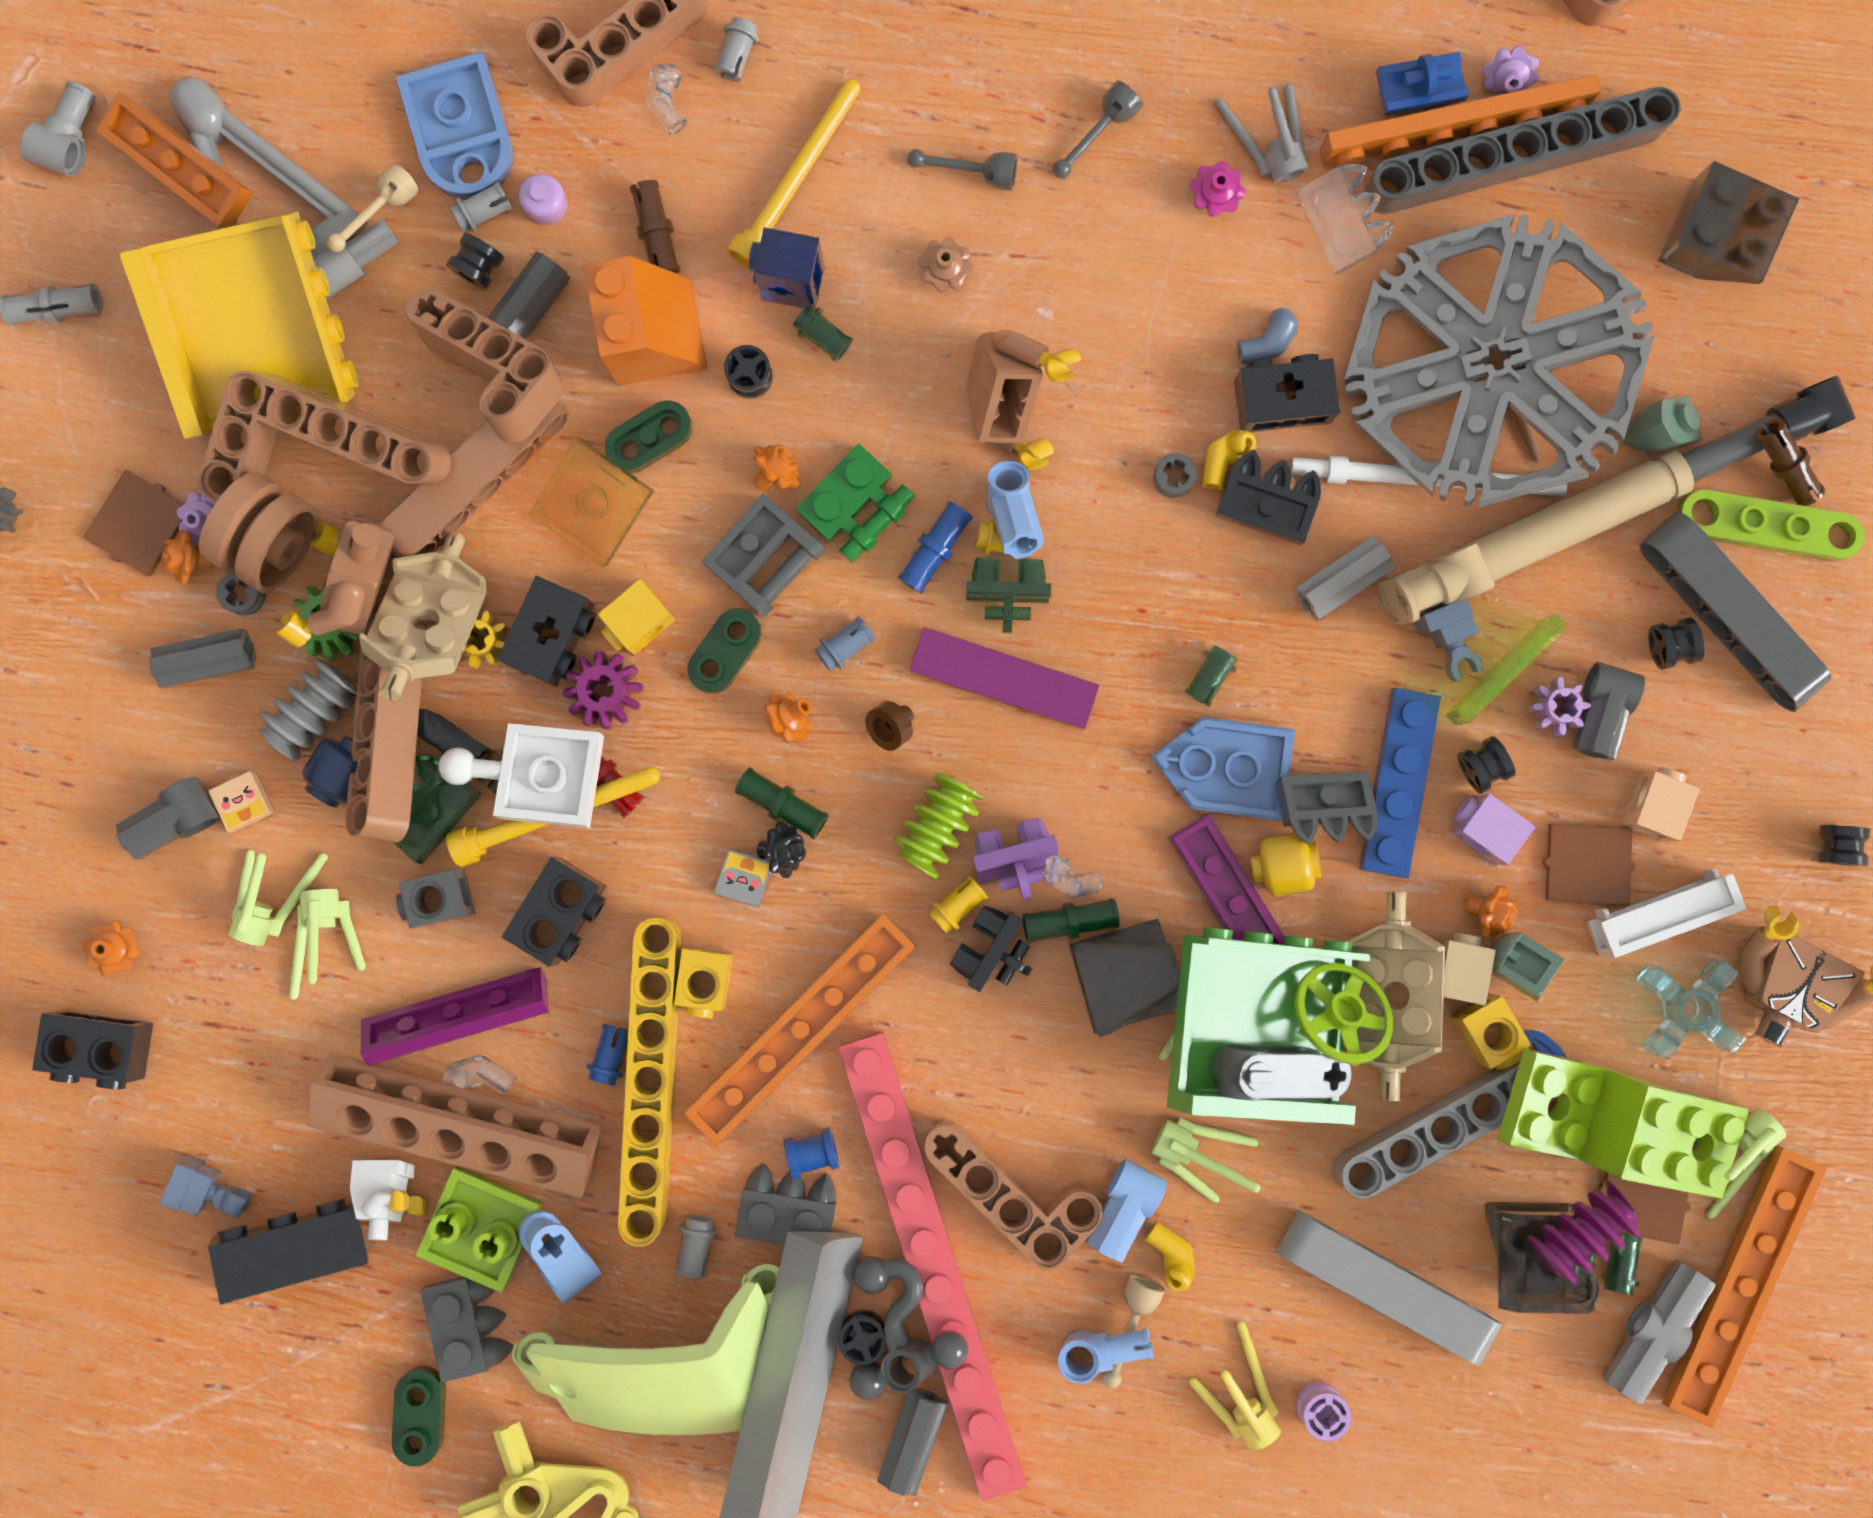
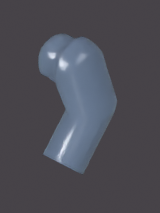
(1274, 341)

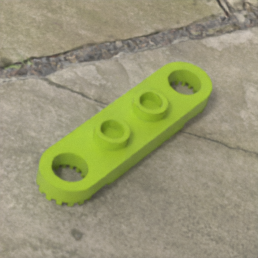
(1775, 525)

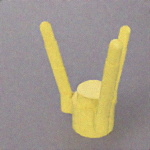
(1252, 1419)

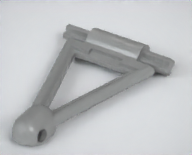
(211, 122)

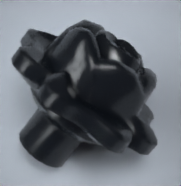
(782, 849)

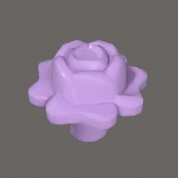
(1511, 71)
(194, 514)

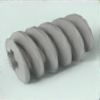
(308, 709)

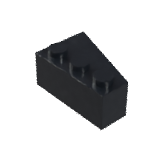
(286, 1251)

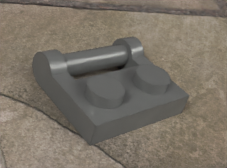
(752, 544)

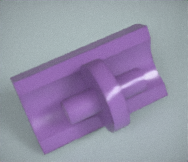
(1015, 864)

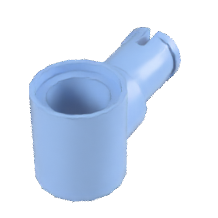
(1105, 1352)

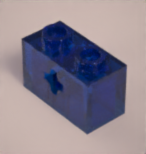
(787, 267)

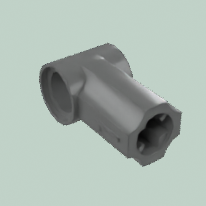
(1613, 698)
(179, 812)

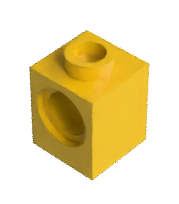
(635, 618)
(718, 965)
(1472, 1024)

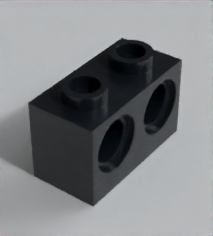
(546, 904)
(92, 1039)

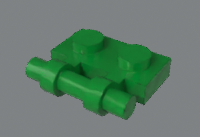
(845, 493)

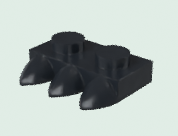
(1269, 502)

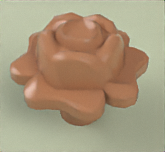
(945, 264)

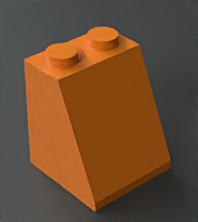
(643, 320)

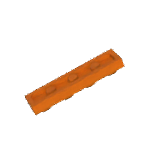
(174, 161)

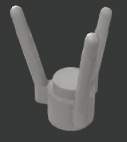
(1286, 154)

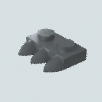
(1327, 801)
(771, 1213)
(459, 1328)

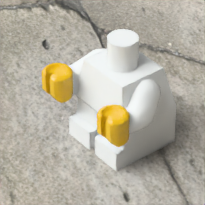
(381, 1194)

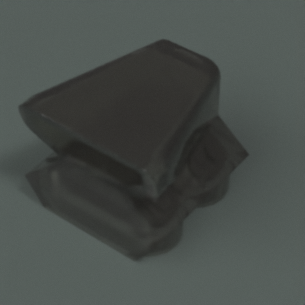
(1126, 976)
(1523, 1278)

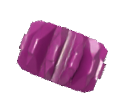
(606, 706)

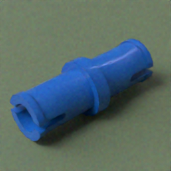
(935, 547)

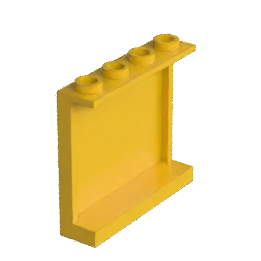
(237, 305)

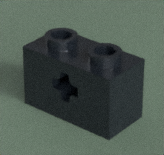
(1266, 409)
(547, 607)

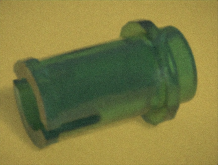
(822, 332)
(1211, 675)
(1622, 1266)

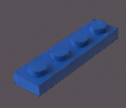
(1401, 781)

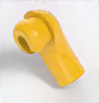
(1224, 453)
(1177, 1256)

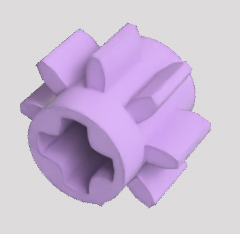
(1571, 707)

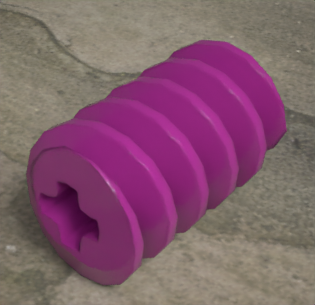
(1587, 1233)

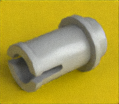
(736, 48)
(480, 208)
(695, 1246)

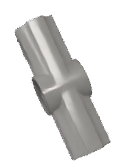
(1658, 1332)

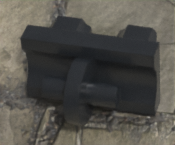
(979, 967)

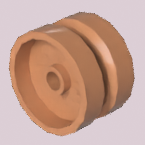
(258, 532)

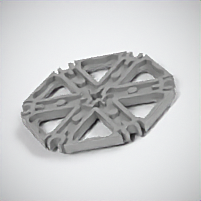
(1508, 328)

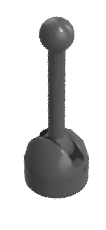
(1119, 106)
(998, 169)

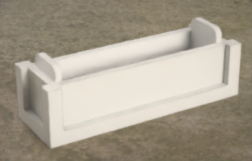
(1666, 915)

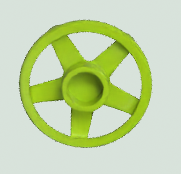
(1343, 1012)

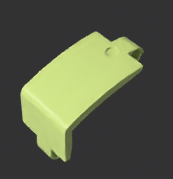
(659, 1388)

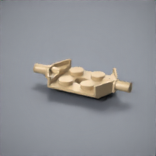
(421, 589)
(1418, 962)

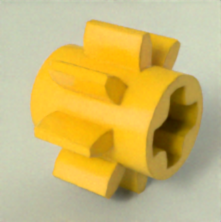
(494, 641)

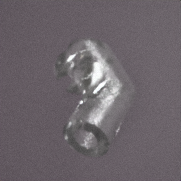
(1073, 885)

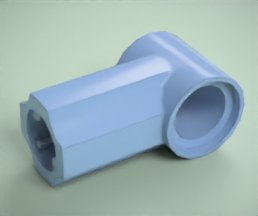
(1013, 509)
(1131, 1198)

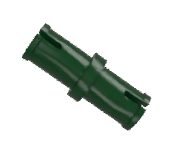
(781, 803)
(1070, 920)

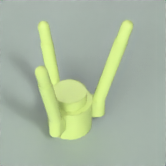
(318, 911)
(253, 918)
(1759, 1138)
(1177, 1146)

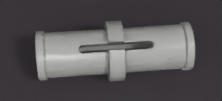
(51, 304)

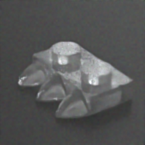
(1341, 217)

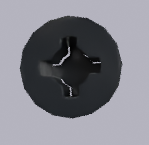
(475, 261)
(744, 363)
(1676, 643)
(1486, 764)
(1844, 845)
(864, 1346)

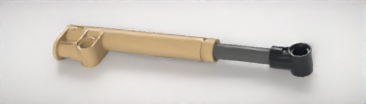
(1479, 563)

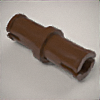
(653, 225)
(1790, 462)

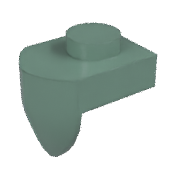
(1664, 426)
(1525, 964)

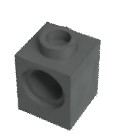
(455, 898)

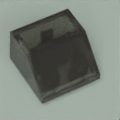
(1728, 227)

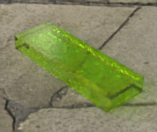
(1506, 669)

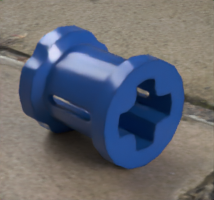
(811, 1153)

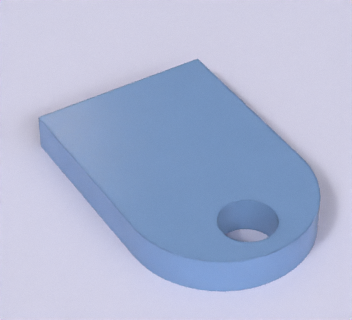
(457, 123)

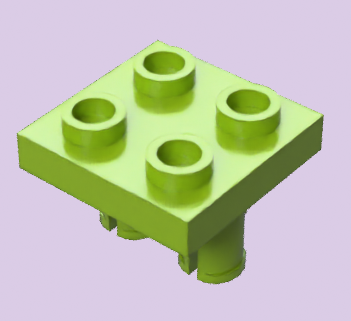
(477, 1229)

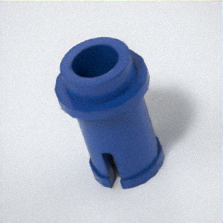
(607, 1057)

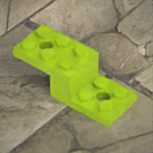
(1622, 1124)

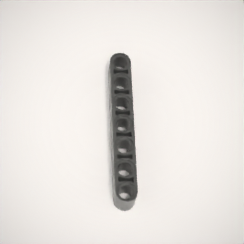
(1540, 140)

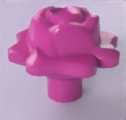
(1217, 189)

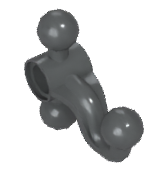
(947, 1349)

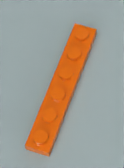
(1442, 125)
(800, 1029)
(1744, 1286)

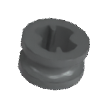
(1188, 473)
(226, 596)

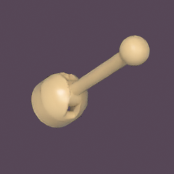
(393, 187)
(1143, 1298)

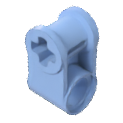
(560, 1258)

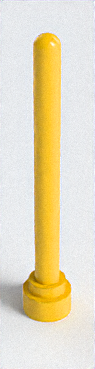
(741, 244)
(469, 844)

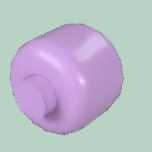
(543, 199)

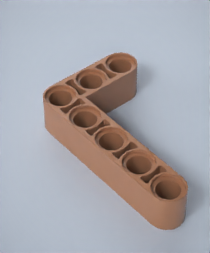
(315, 425)

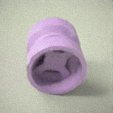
(1315, 1404)

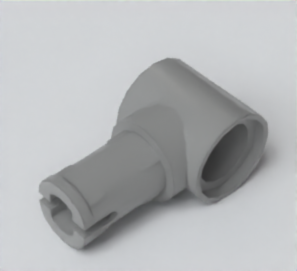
(58, 140)

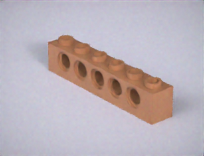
(453, 1125)

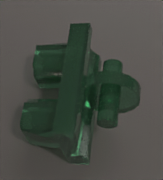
(1029, 588)

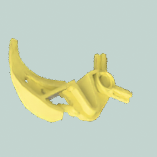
(560, 1486)

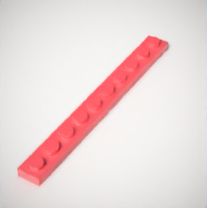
(930, 1252)

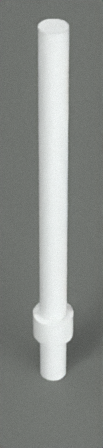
(1339, 470)

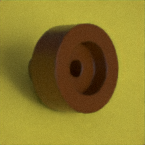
(890, 725)

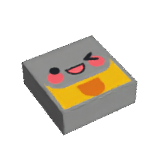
(743, 878)

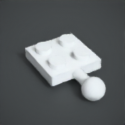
(542, 775)

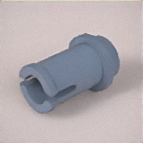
(844, 644)

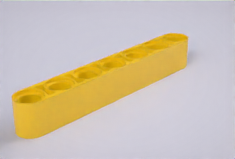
(638, 1100)

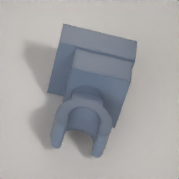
(1448, 628)
(194, 1185)

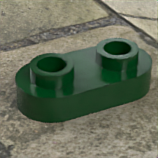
(647, 434)
(727, 652)
(418, 1418)

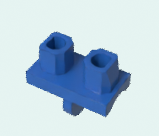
(1421, 83)

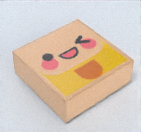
(241, 801)

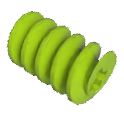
(937, 823)

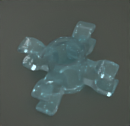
(1712, 980)

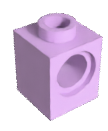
(1491, 828)

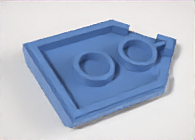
(1228, 766)

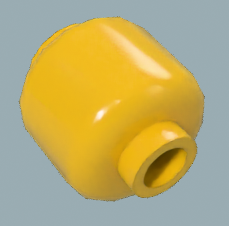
(1286, 865)

